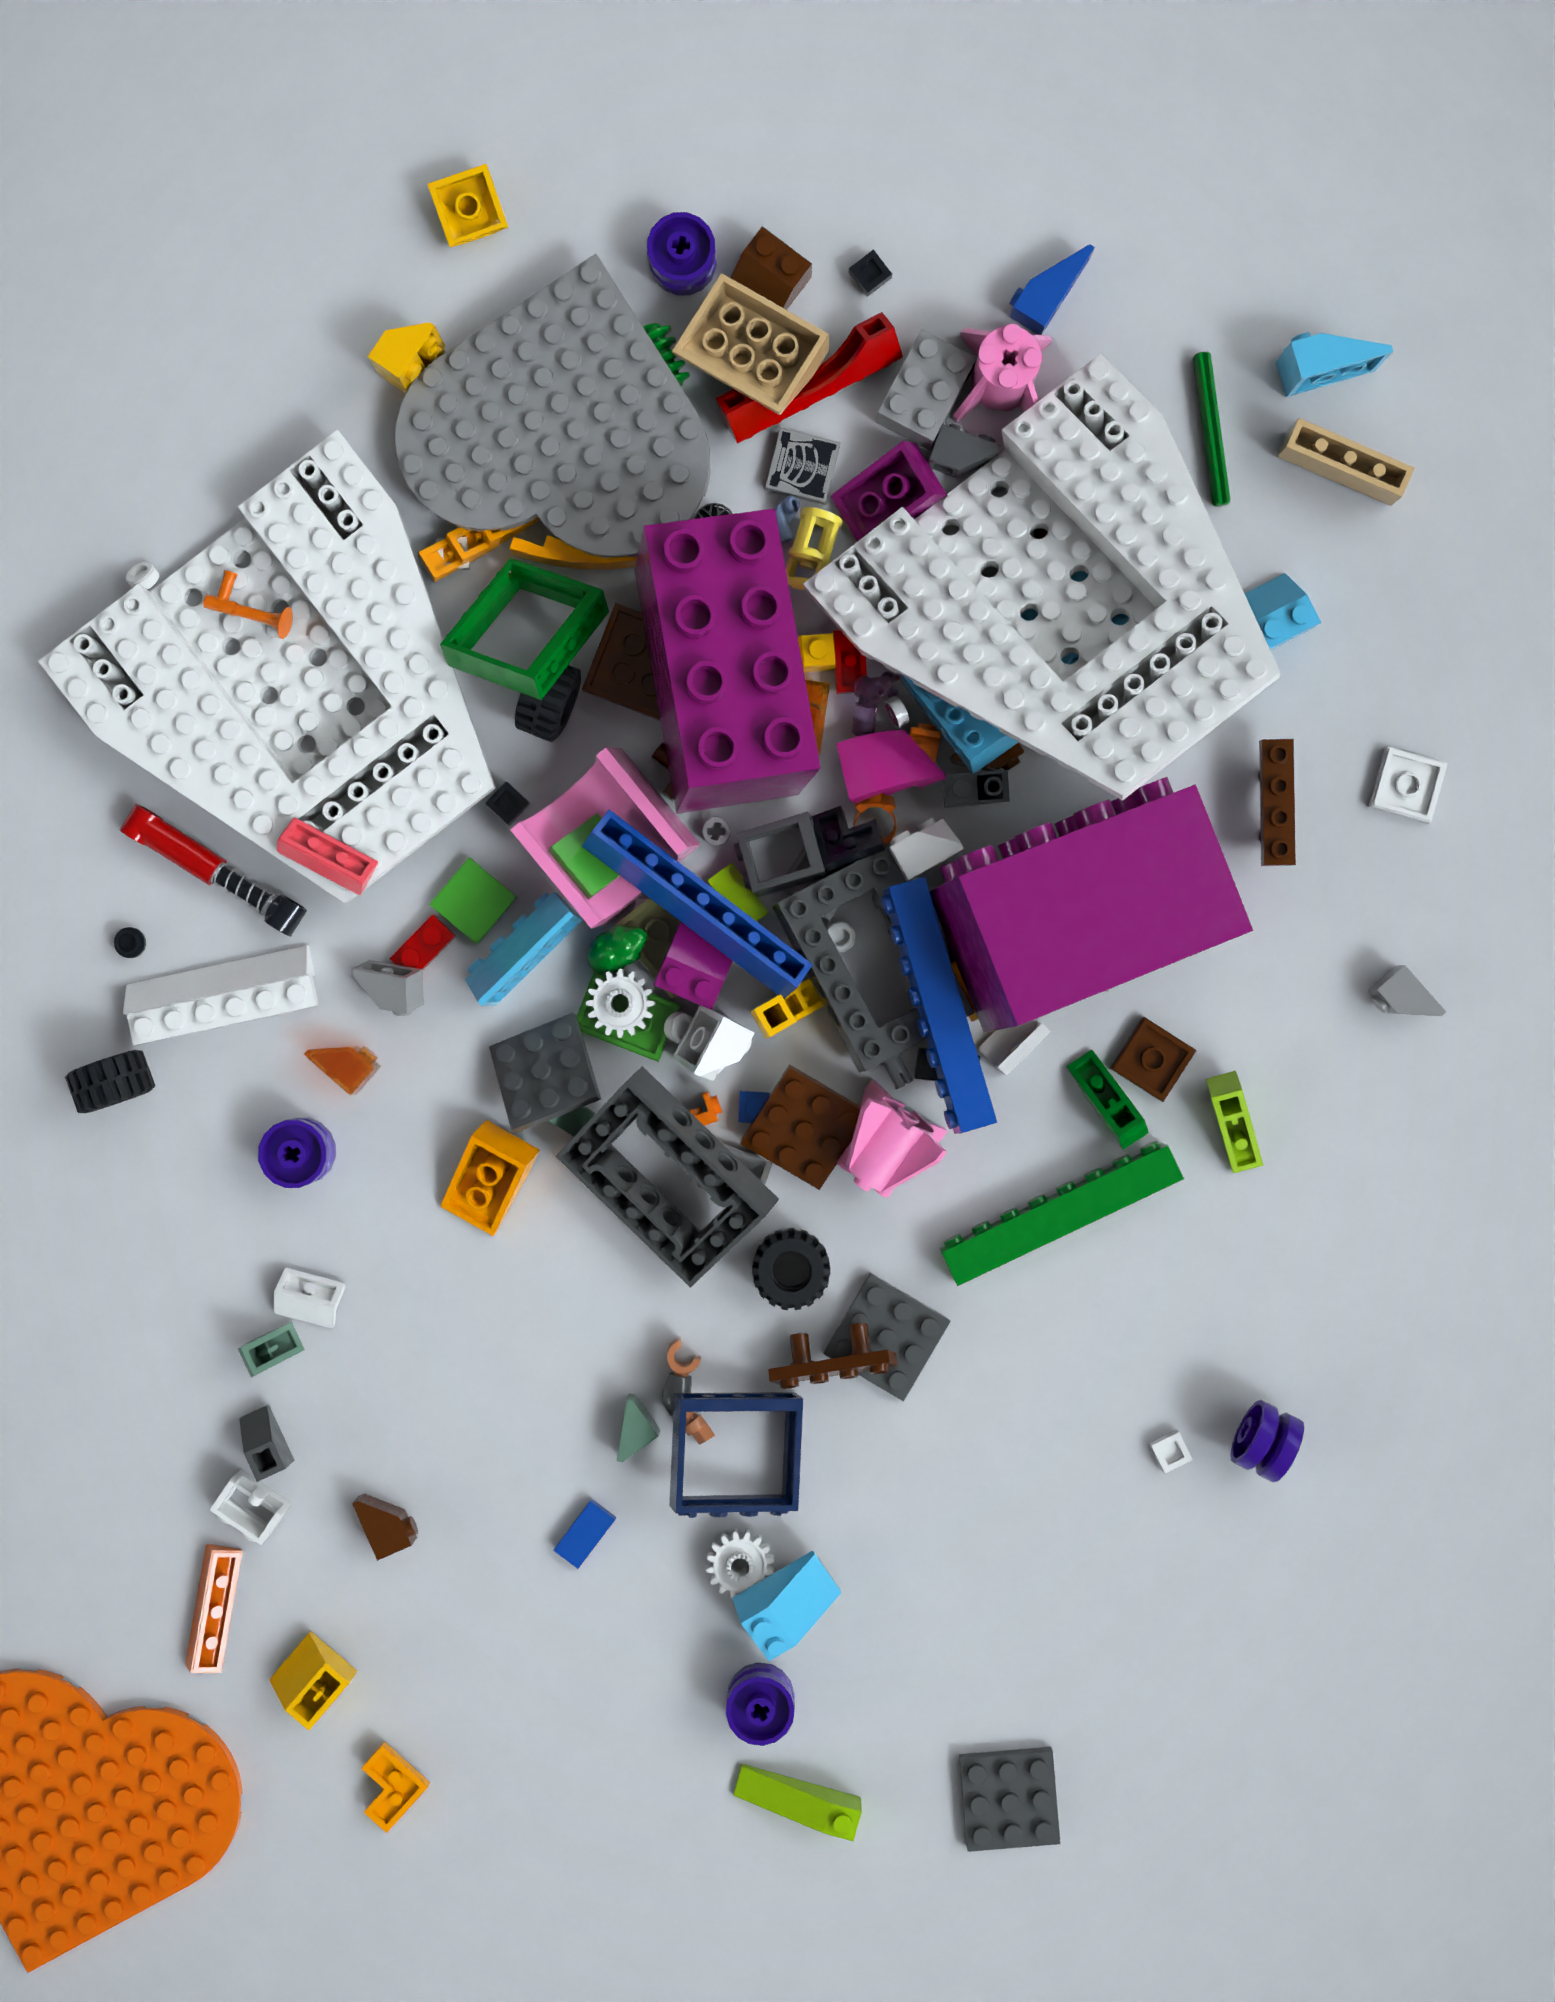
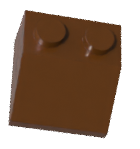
(772, 269)

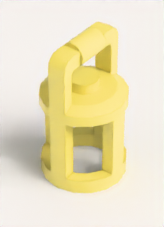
(806, 556)

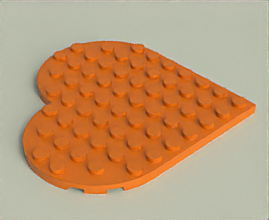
(101, 1811)

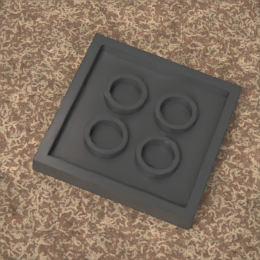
(544, 1073)
(894, 1324)
(1009, 1799)

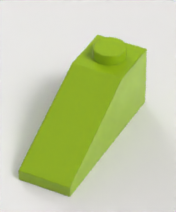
(1234, 1121)

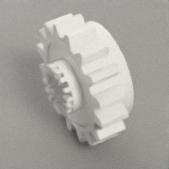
(604, 998)
(739, 1546)

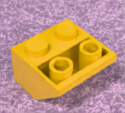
(405, 353)
(311, 1680)

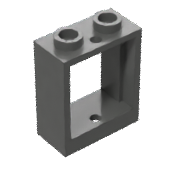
(751, 878)

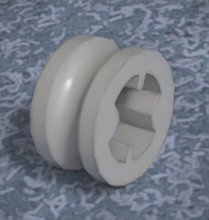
(710, 825)

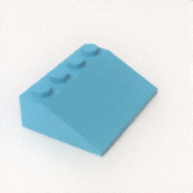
(522, 950)

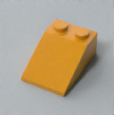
(489, 1177)

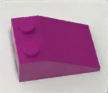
(891, 482)
(693, 968)

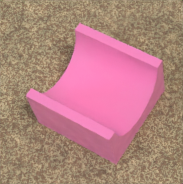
(613, 785)

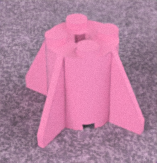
(1003, 368)
(890, 1143)

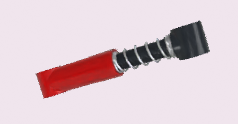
(209, 867)

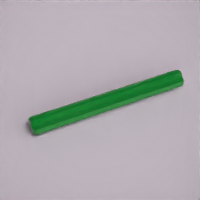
(1211, 429)

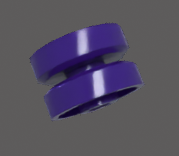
(681, 253)
(278, 1154)
(1267, 1441)
(773, 1715)

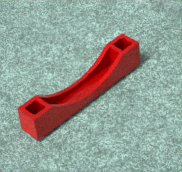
(866, 350)

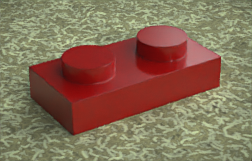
(849, 664)
(424, 944)

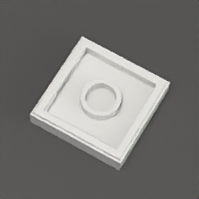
(1407, 785)

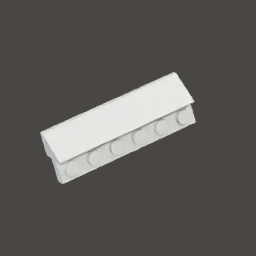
(220, 995)

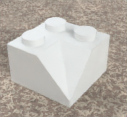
(924, 849)
(712, 1043)

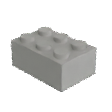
(925, 390)

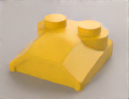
(468, 205)

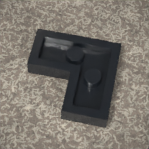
(845, 845)

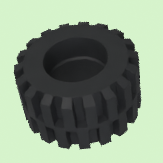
(550, 715)
(110, 1081)
(797, 1295)

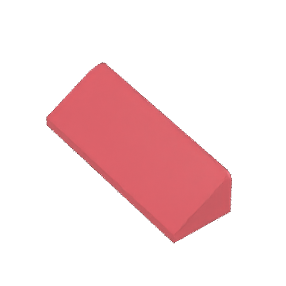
(326, 856)

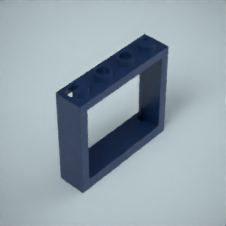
(744, 1504)

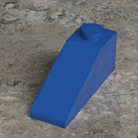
(1046, 292)

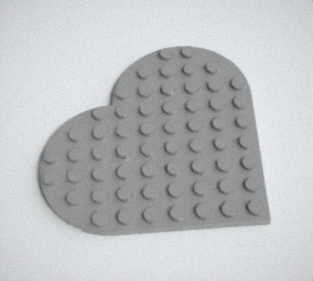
(556, 420)

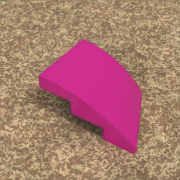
(885, 764)

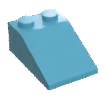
(1327, 359)
(786, 1604)

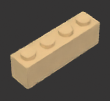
(1345, 462)

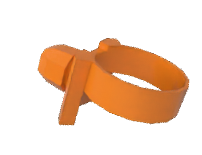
(881, 801)

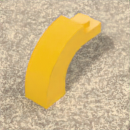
(782, 1013)

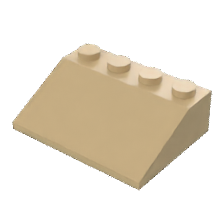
(752, 345)

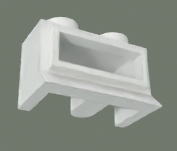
(248, 1523)

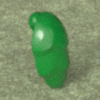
(616, 948)

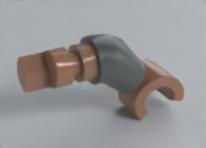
(681, 1382)

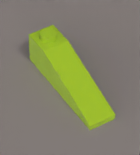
(801, 1801)

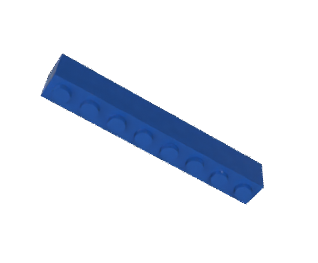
(696, 904)
(938, 1005)

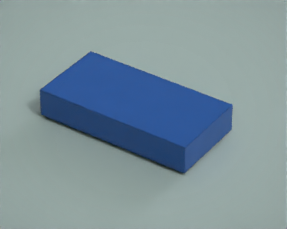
(584, 1533)

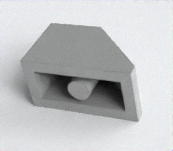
(391, 986)
(1404, 994)

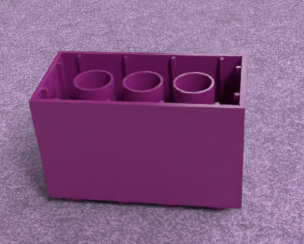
(725, 660)
(1089, 909)

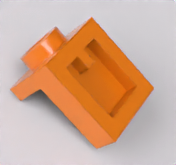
(927, 739)
(713, 1107)

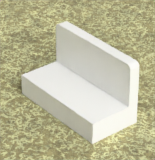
(1011, 1045)
(308, 1297)

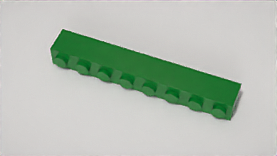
(1060, 1213)

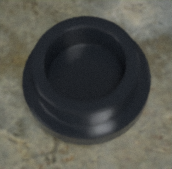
(130, 942)

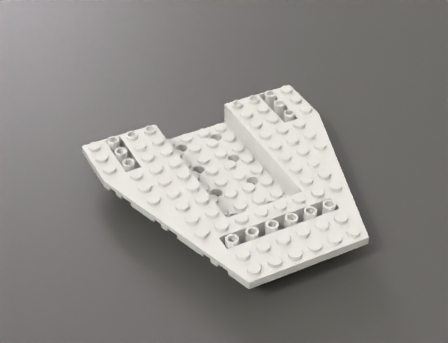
(1115, 503)
(170, 698)

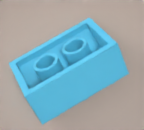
(1282, 610)

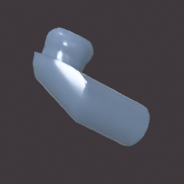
(785, 512)

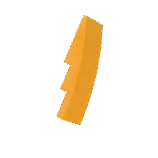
(478, 545)
(561, 554)

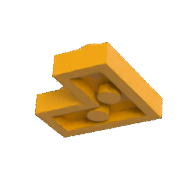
(400, 1786)

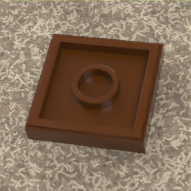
(1153, 1059)

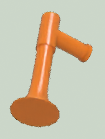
(280, 621)

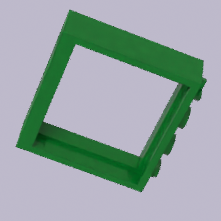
(555, 657)

